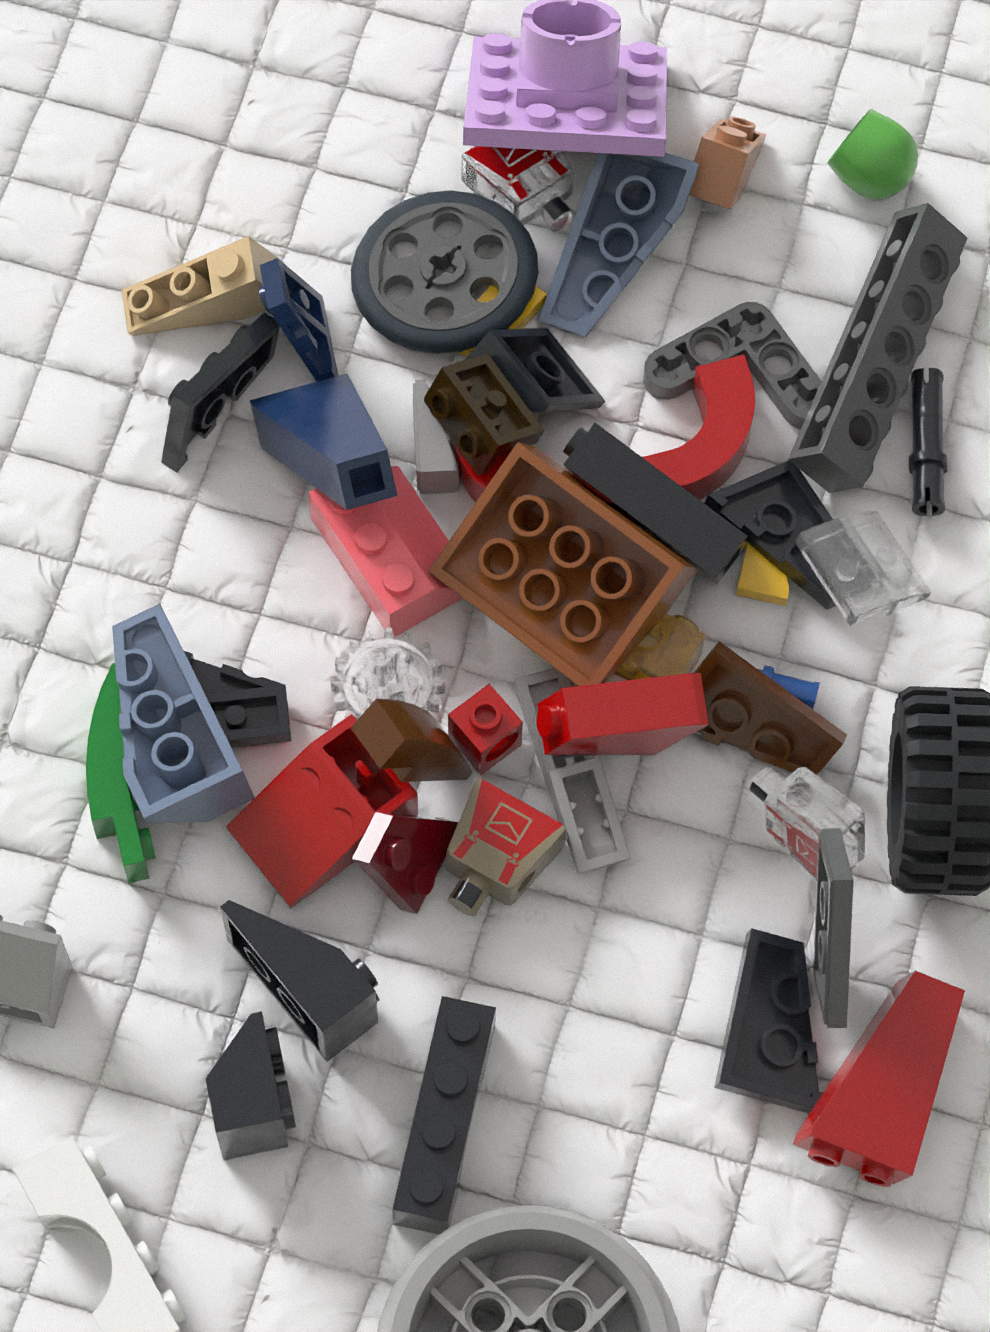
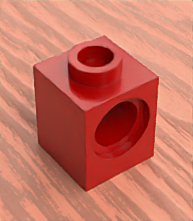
(485, 729)

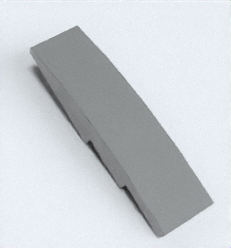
(575, 785)

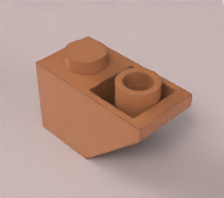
(726, 161)

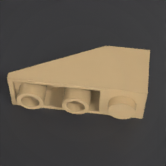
(199, 292)

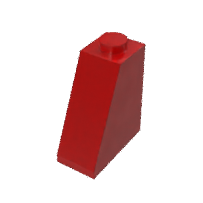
(622, 716)

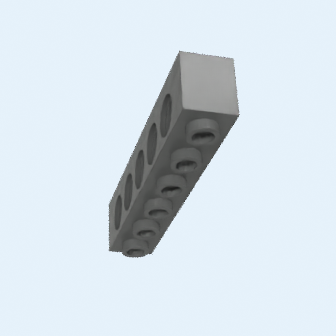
(878, 349)

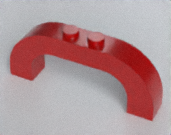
(710, 458)

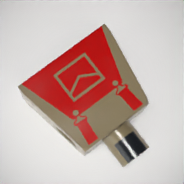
(499, 848)

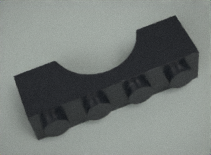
(444, 1116)

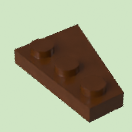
(763, 716)

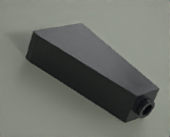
(654, 501)

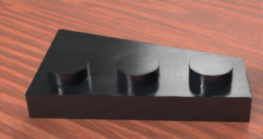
(222, 375)
(772, 513)
(768, 1030)

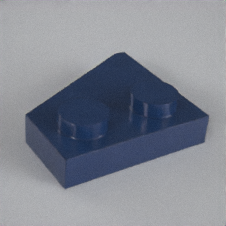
(300, 315)

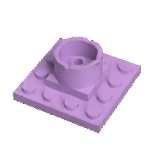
(567, 85)

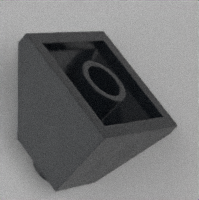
(539, 370)

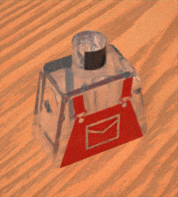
(522, 181)
(802, 807)

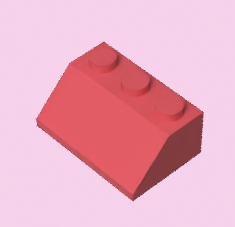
(388, 553)

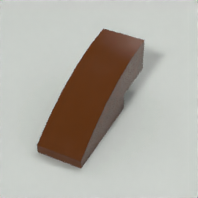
(409, 742)

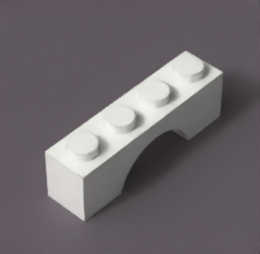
(67, 1194)

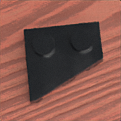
(246, 707)

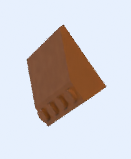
(561, 567)

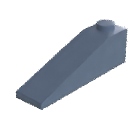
(616, 228)
(171, 737)

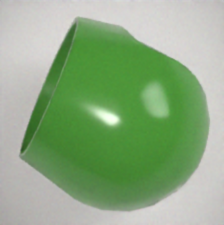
(876, 157)

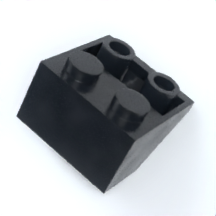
(244, 1097)

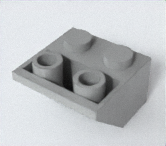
(32, 972)

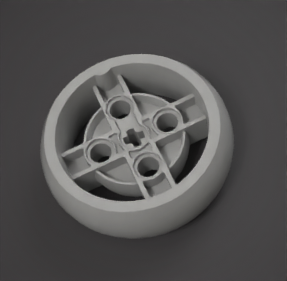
(450, 1282)

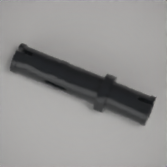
(927, 461)

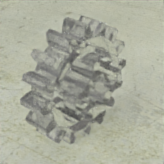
(377, 665)

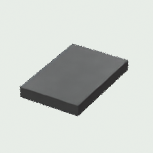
(833, 927)

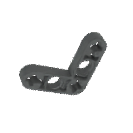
(757, 348)

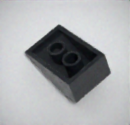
(309, 978)

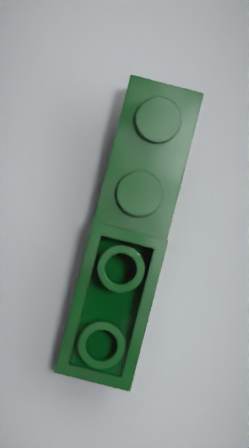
(108, 793)

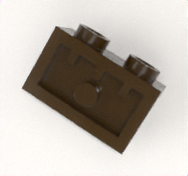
(481, 411)

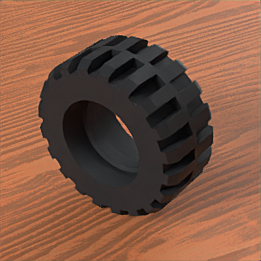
(939, 791)

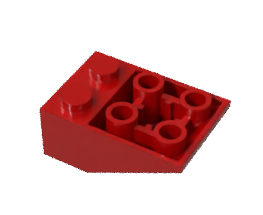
(317, 813)

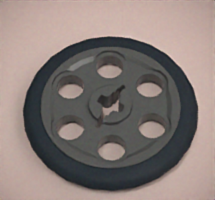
(415, 221)

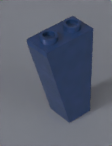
(327, 440)

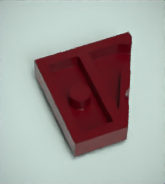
(404, 855)

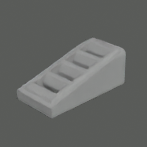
(434, 457)

